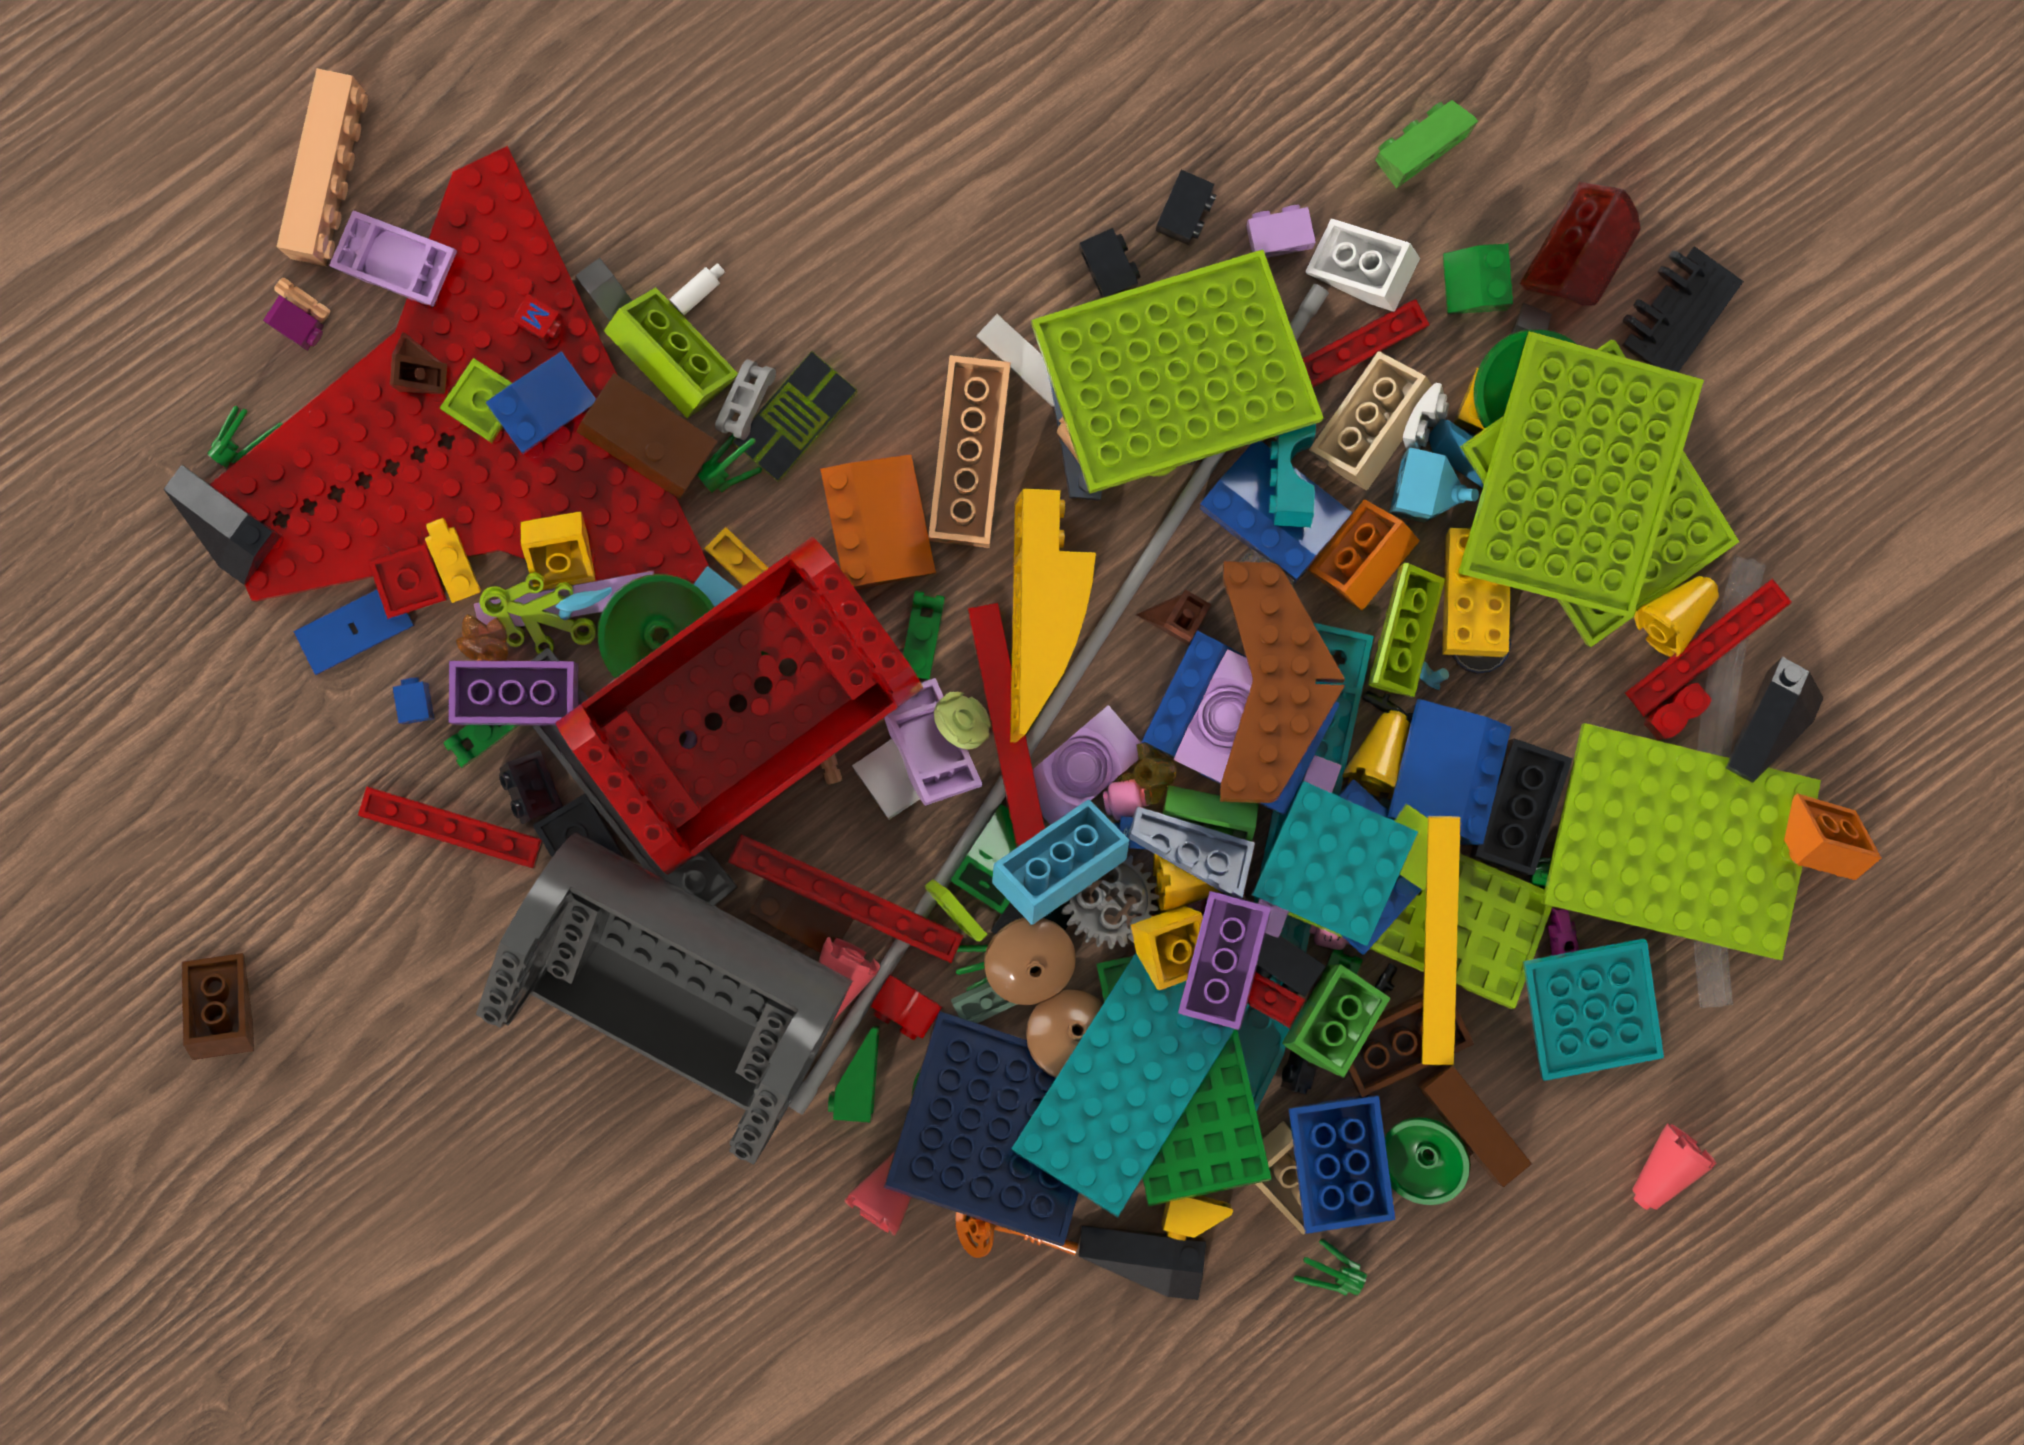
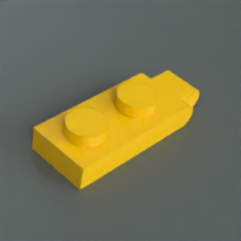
(451, 561)

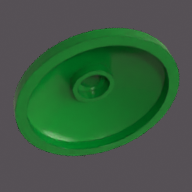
(1423, 1176)

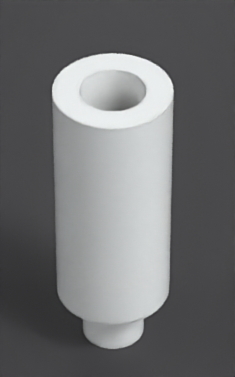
(697, 288)

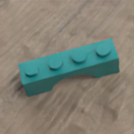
(1293, 496)

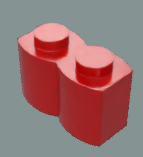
(1683, 705)
(906, 1007)

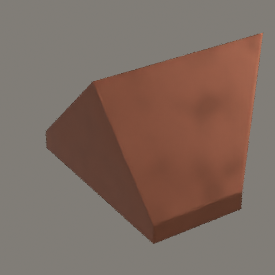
(416, 369)
(1178, 615)

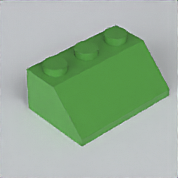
(1425, 141)
(1207, 811)
(1336, 1020)

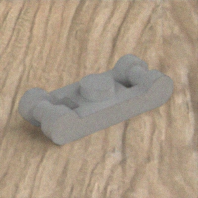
(744, 399)

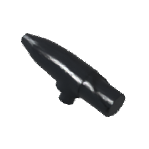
(1382, 703)
(1385, 979)

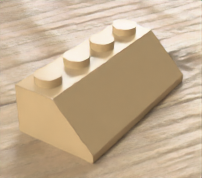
(1371, 420)

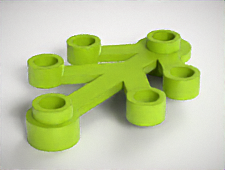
(534, 612)

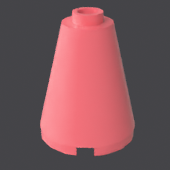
(849, 962)
(1670, 1168)
(878, 1204)

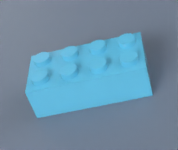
(1060, 861)

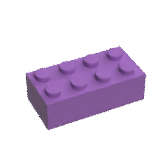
(511, 692)
(1225, 960)

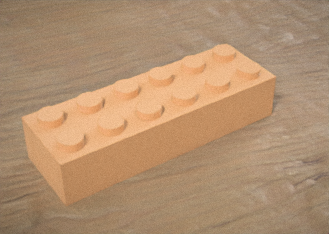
(322, 168)
(969, 451)

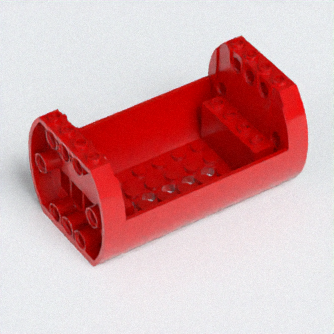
(692, 796)

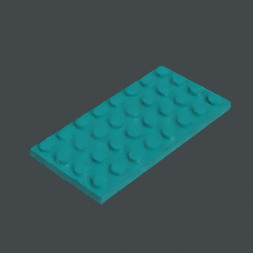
(1122, 1090)

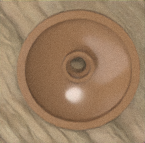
(1023, 946)
(1051, 1025)

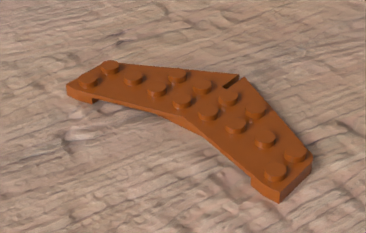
(1284, 700)

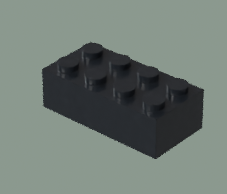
(1523, 806)

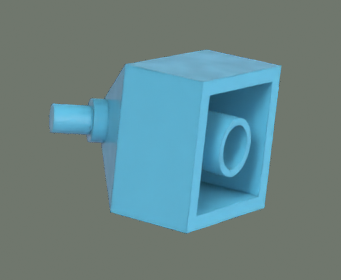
(1427, 486)

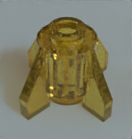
(1152, 773)

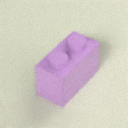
(1281, 232)

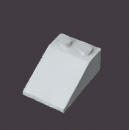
(1364, 264)

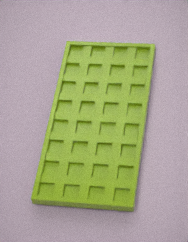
(1496, 931)

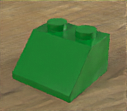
(1478, 279)

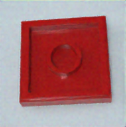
(407, 580)

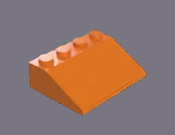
(878, 521)

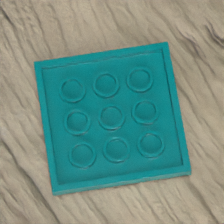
(1334, 863)
(1593, 1009)

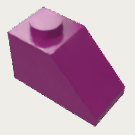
(294, 323)

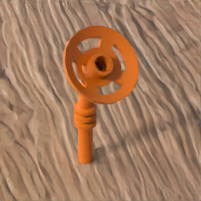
(985, 1229)

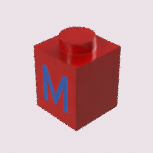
(538, 319)

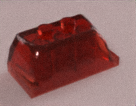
(1585, 245)

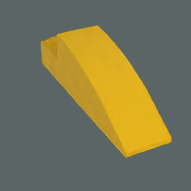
(1048, 603)

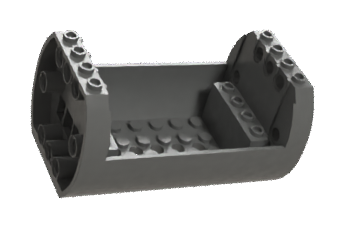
(668, 982)

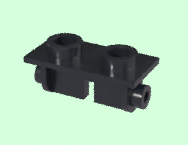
(1297, 1075)

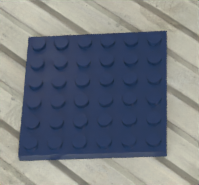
(960, 1131)

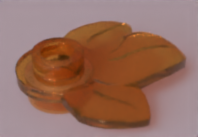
(482, 640)

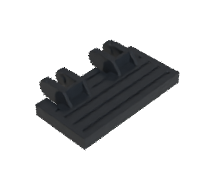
(1681, 316)

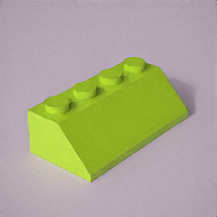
(670, 352)
(1406, 630)

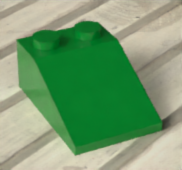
(856, 1090)

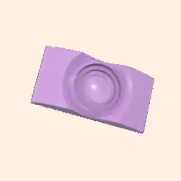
(393, 258)
(1216, 721)
(932, 763)
(1084, 764)

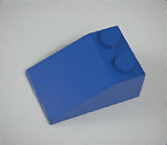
(541, 402)

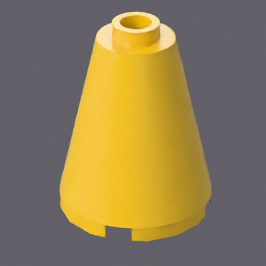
(1677, 615)
(1380, 755)
(1177, 886)

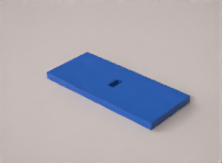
(332, 641)

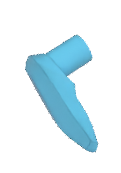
(580, 601)
(1433, 678)

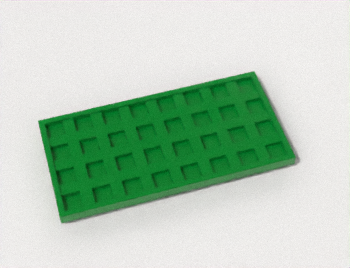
(1217, 1136)

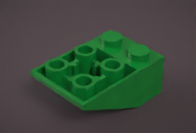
(976, 870)

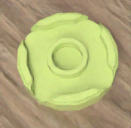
(962, 720)

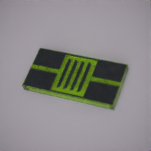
(796, 416)

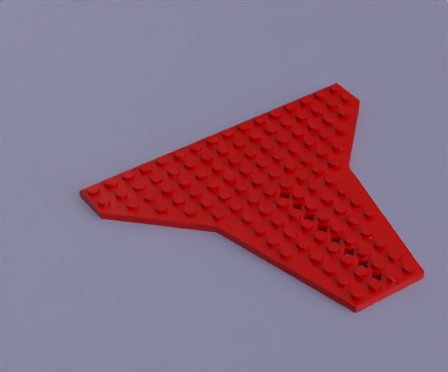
(476, 483)

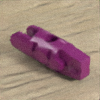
(1562, 932)

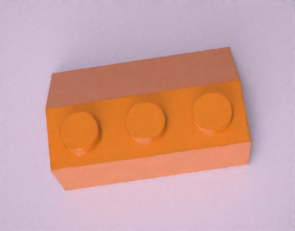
(1364, 554)
(1829, 838)

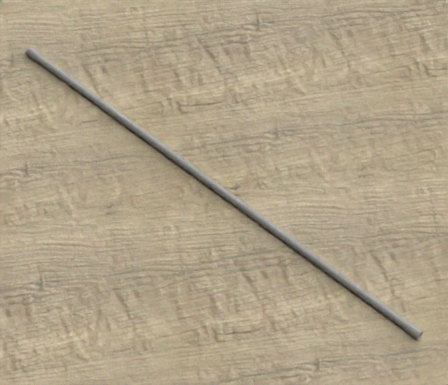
(810, 1086)

